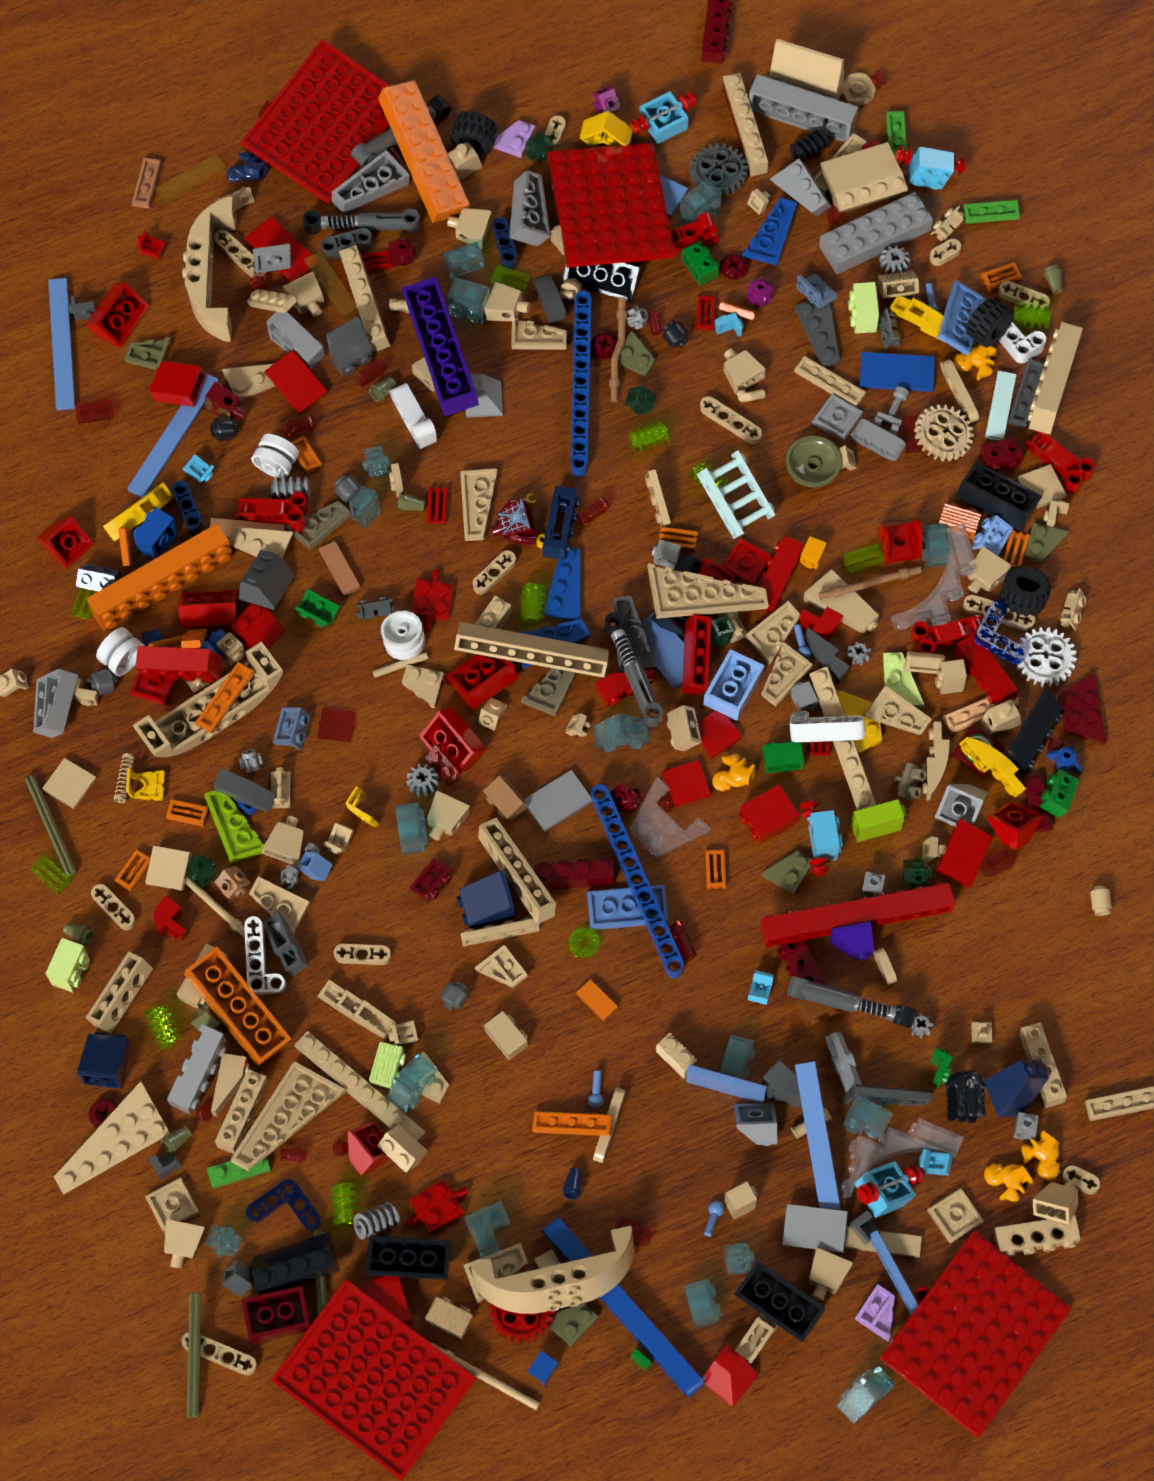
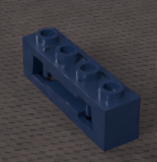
(568, 501)

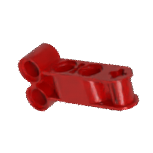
(701, 230)
(1061, 460)
(275, 511)
(944, 635)

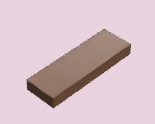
(146, 182)
(339, 568)

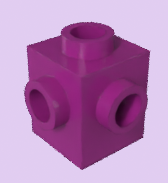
(606, 100)
(760, 292)

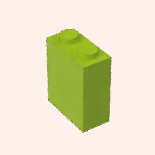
(878, 820)

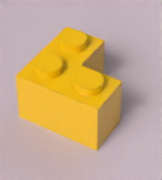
(605, 129)

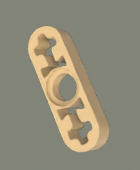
(1021, 289)
(507, 566)
(126, 913)
(357, 947)

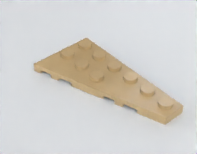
(691, 593)
(293, 1104)
(124, 1133)

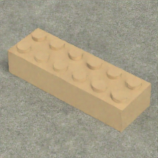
(1054, 377)

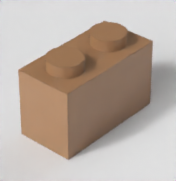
(505, 798)

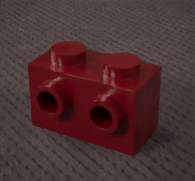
(1002, 454)

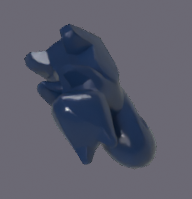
(250, 170)

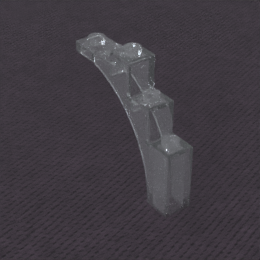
(949, 588)
(894, 1142)

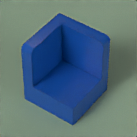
(543, 1368)

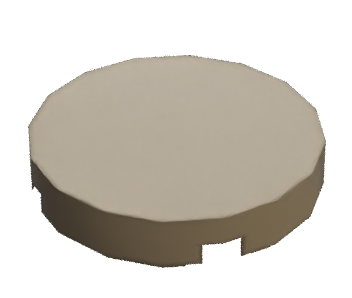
(858, 89)

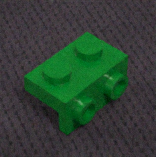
(318, 608)
(943, 1060)

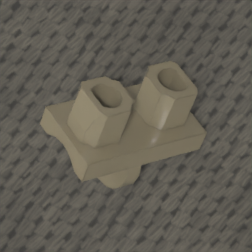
(908, 782)

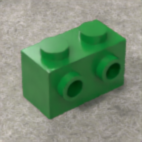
(700, 263)
(782, 756)
(1059, 793)

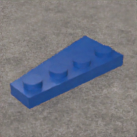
(772, 235)
(564, 592)
(570, 631)

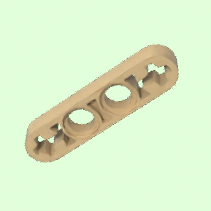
(239, 256)
(959, 390)
(732, 418)
(986, 602)
(614, 1110)
(218, 1355)

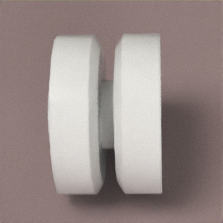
(275, 455)
(403, 635)
(119, 651)

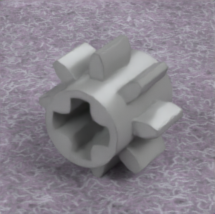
(637, 317)
(863, 656)
(250, 760)
(922, 1030)

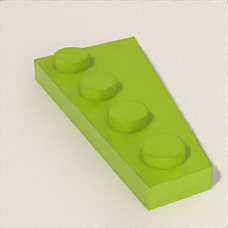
(234, 831)

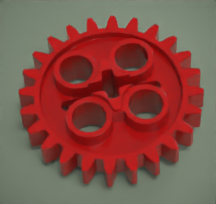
(519, 1328)

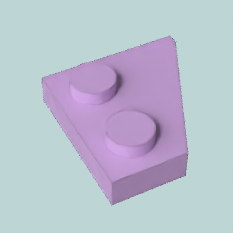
(514, 138)
(878, 1312)

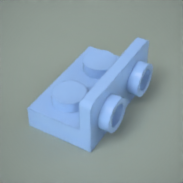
(992, 535)

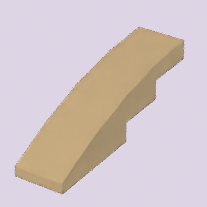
(356, 1009)
(756, 1338)

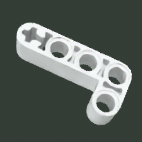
(1023, 343)
(414, 418)
(825, 728)
(259, 955)

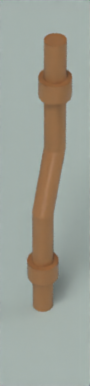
(621, 316)
(838, 591)

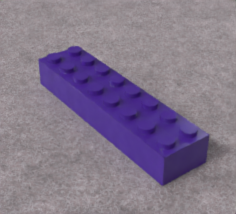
(440, 346)

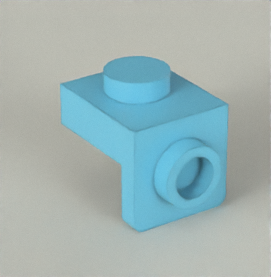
(729, 322)
(198, 469)
(760, 987)
(935, 1162)

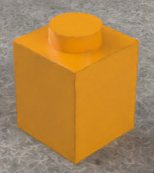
(813, 553)

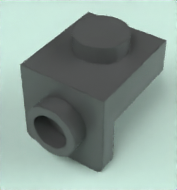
(81, 310)

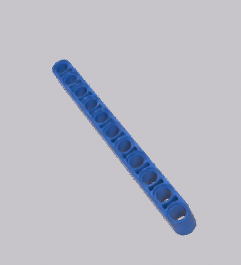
(581, 390)
(639, 889)
(630, 1315)

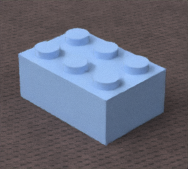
(733, 684)

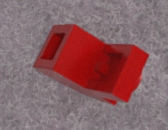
(824, 626)
(165, 918)

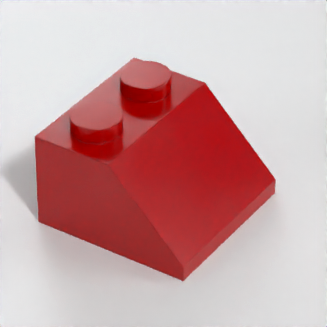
(257, 626)

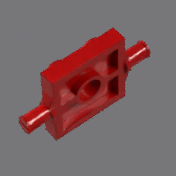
(432, 599)
(436, 1207)

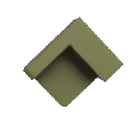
(205, 1016)

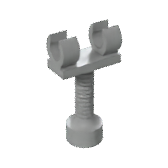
(900, 395)
(292, 872)

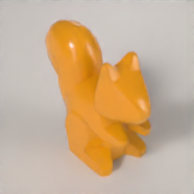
(979, 358)
(737, 776)
(1047, 1152)
(1011, 1175)

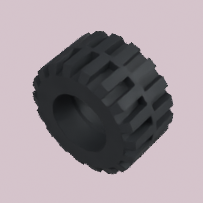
(474, 129)
(989, 322)
(1029, 580)

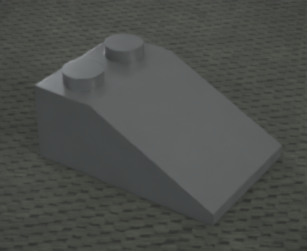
(349, 347)
(782, 1085)

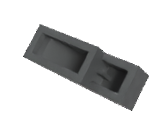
(549, 298)
(826, 656)
(244, 790)
(285, 944)

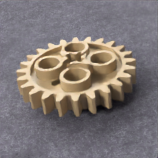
(943, 433)

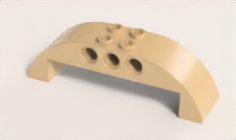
(199, 266)
(177, 729)
(558, 1284)

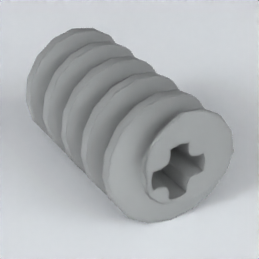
(289, 487)
(376, 1220)

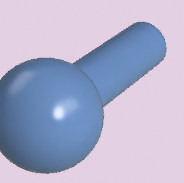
(930, 297)
(803, 649)
(595, 1100)
(715, 1209)

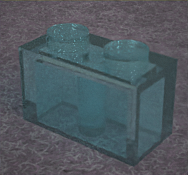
(463, 260)
(365, 506)
(935, 545)
(737, 1057)
(701, 1303)

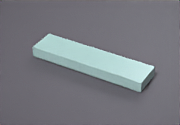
(1000, 406)

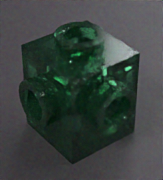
(538, 147)
(640, 400)
(721, 631)
(202, 870)
(916, 872)

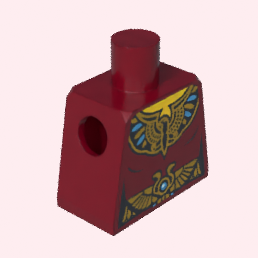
(223, 402)

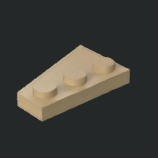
(531, 336)
(657, 498)
(253, 540)
(277, 899)

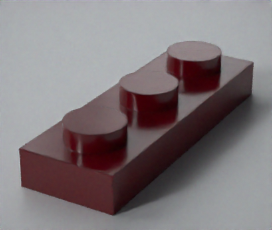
(1034, 789)

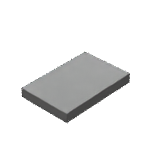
(558, 800)
(815, 1228)

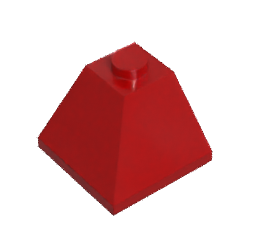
(65, 541)
(1014, 824)
(363, 1147)
(729, 1376)

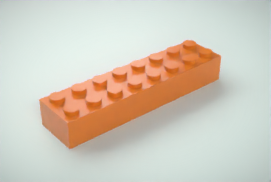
(423, 151)
(160, 577)

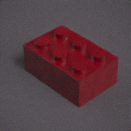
(276, 1314)

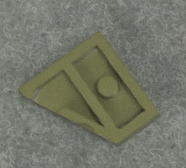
(148, 353)
(636, 356)
(1043, 541)
(789, 871)
(573, 1323)

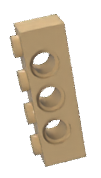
(119, 993)
(1037, 1048)
(241, 1111)
(1004, 1235)

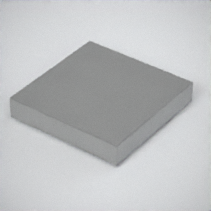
(272, 258)
(837, 417)

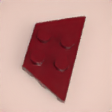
(1082, 711)

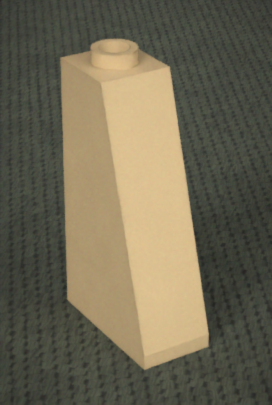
(853, 608)

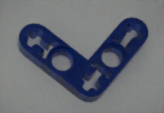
(990, 633)
(290, 1199)

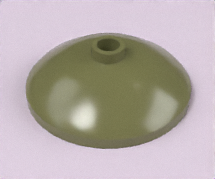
(813, 452)

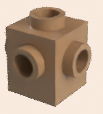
(232, 882)

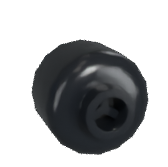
(675, 334)
(223, 428)

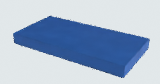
(896, 370)

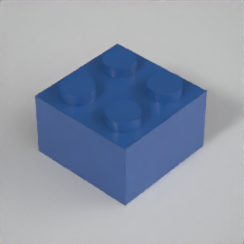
(155, 534)

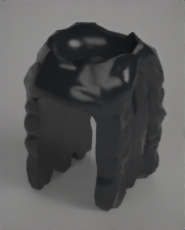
(965, 1096)

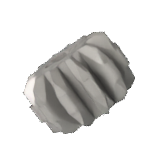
(894, 260)
(429, 776)

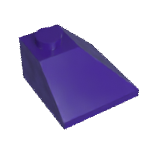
(854, 940)

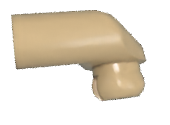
(750, 396)

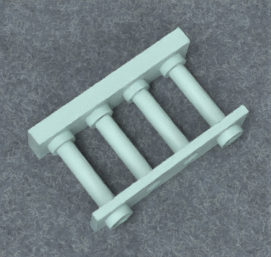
(727, 510)

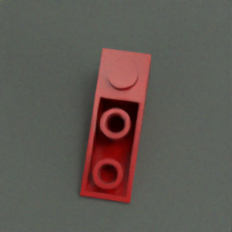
(616, 687)

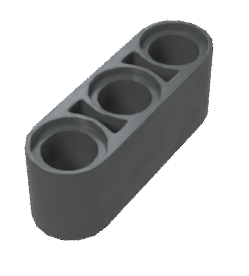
(352, 237)

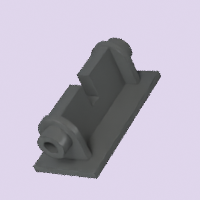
(887, 323)
(382, 606)

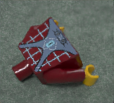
(517, 522)

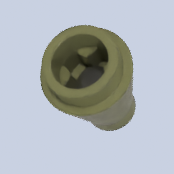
(1054, 278)
(381, 390)
(410, 503)
(80, 933)
(174, 1140)

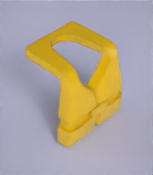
(152, 787)
(363, 816)

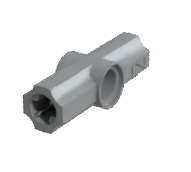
(842, 1061)

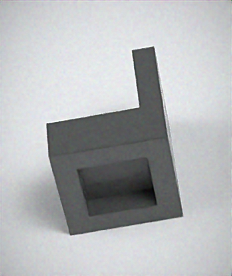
(165, 1164)
(864, 1227)
(238, 1278)

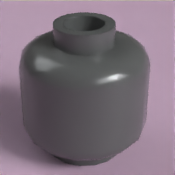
(346, 487)
(102, 682)
(454, 995)

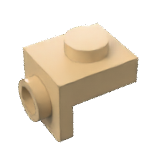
(1055, 507)
(231, 647)
(12, 681)
(84, 696)
(491, 713)
(339, 838)
(402, 1033)

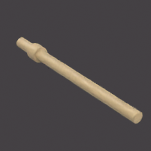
(235, 924)
(491, 1380)

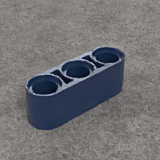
(500, 237)
(184, 500)

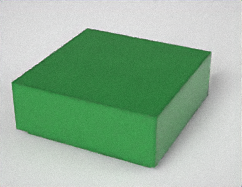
(641, 1360)

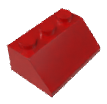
(117, 314)
(208, 608)
(482, 678)
(455, 737)

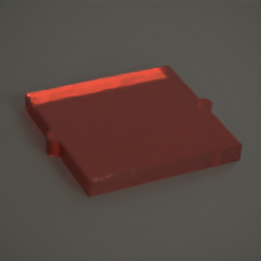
(336, 725)

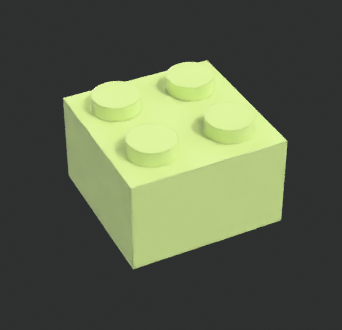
(863, 307)
(68, 965)

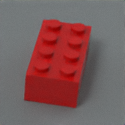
(178, 663)

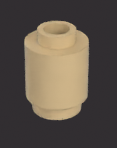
(1101, 901)

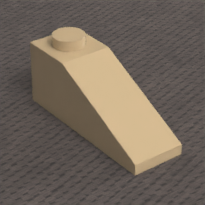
(229, 1079)

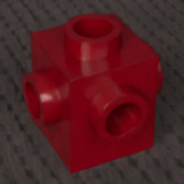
(402, 252)
(627, 797)

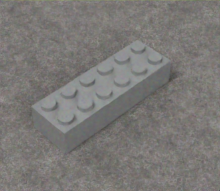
(802, 108)
(875, 232)

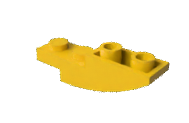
(918, 314)
(137, 512)
(988, 758)

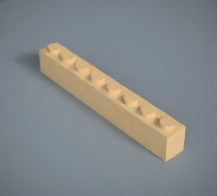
(531, 649)

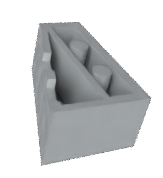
(801, 185)
(292, 336)
(53, 702)

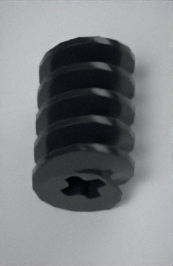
(809, 144)

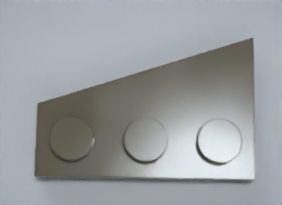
(321, 524)
(550, 691)

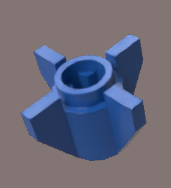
(1065, 759)

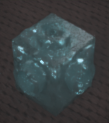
(375, 461)
(223, 1241)
(738, 1258)

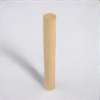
(399, 665)

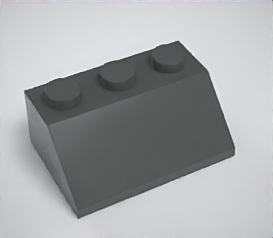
(266, 580)

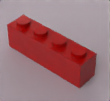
(780, 570)
(696, 654)
(986, 671)

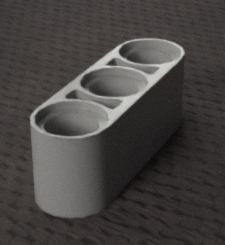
(878, 440)

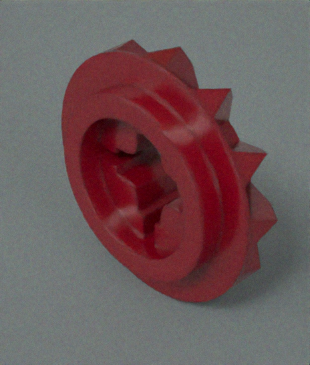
(732, 273)
(596, 347)
(101, 1106)

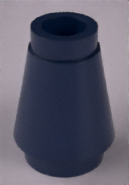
(573, 1185)

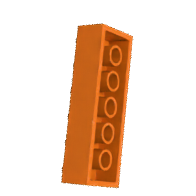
(237, 1006)

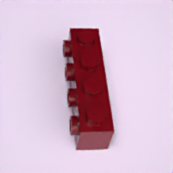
(715, 31)
(575, 874)
(799, 961)

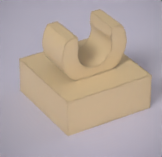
(758, 201)
(848, 458)
(576, 724)
(931, 849)
(981, 1032)

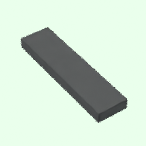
(1026, 393)

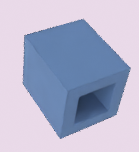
(314, 866)

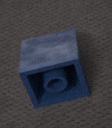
(486, 902)
(104, 1060)
(1016, 1086)

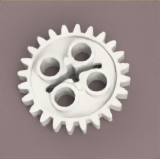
(1044, 672)

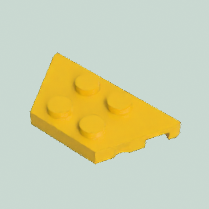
(857, 706)

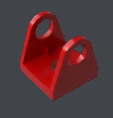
(909, 533)

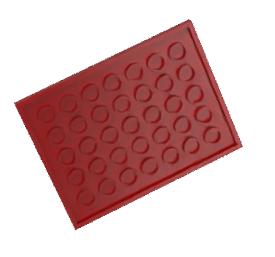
(319, 121)
(610, 205)
(975, 1334)
(373, 1380)

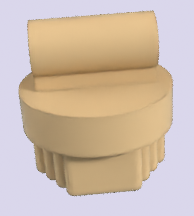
(570, 289)

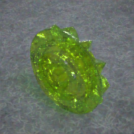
(582, 934)

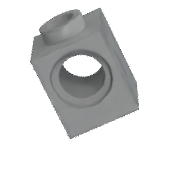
(666, 554)
(804, 696)
(872, 885)
(1025, 1126)

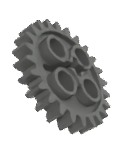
(718, 168)

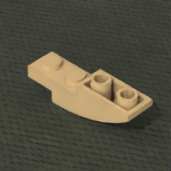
(936, 762)

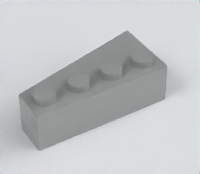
(370, 183)
(529, 210)
(198, 1070)

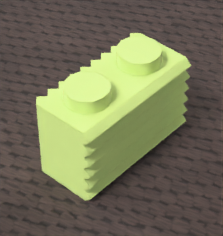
(387, 1064)

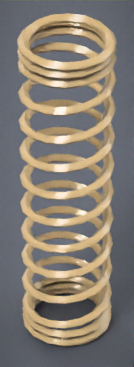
(127, 758)

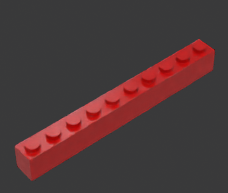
(878, 910)

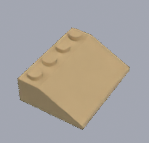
(807, 69)
(863, 178)

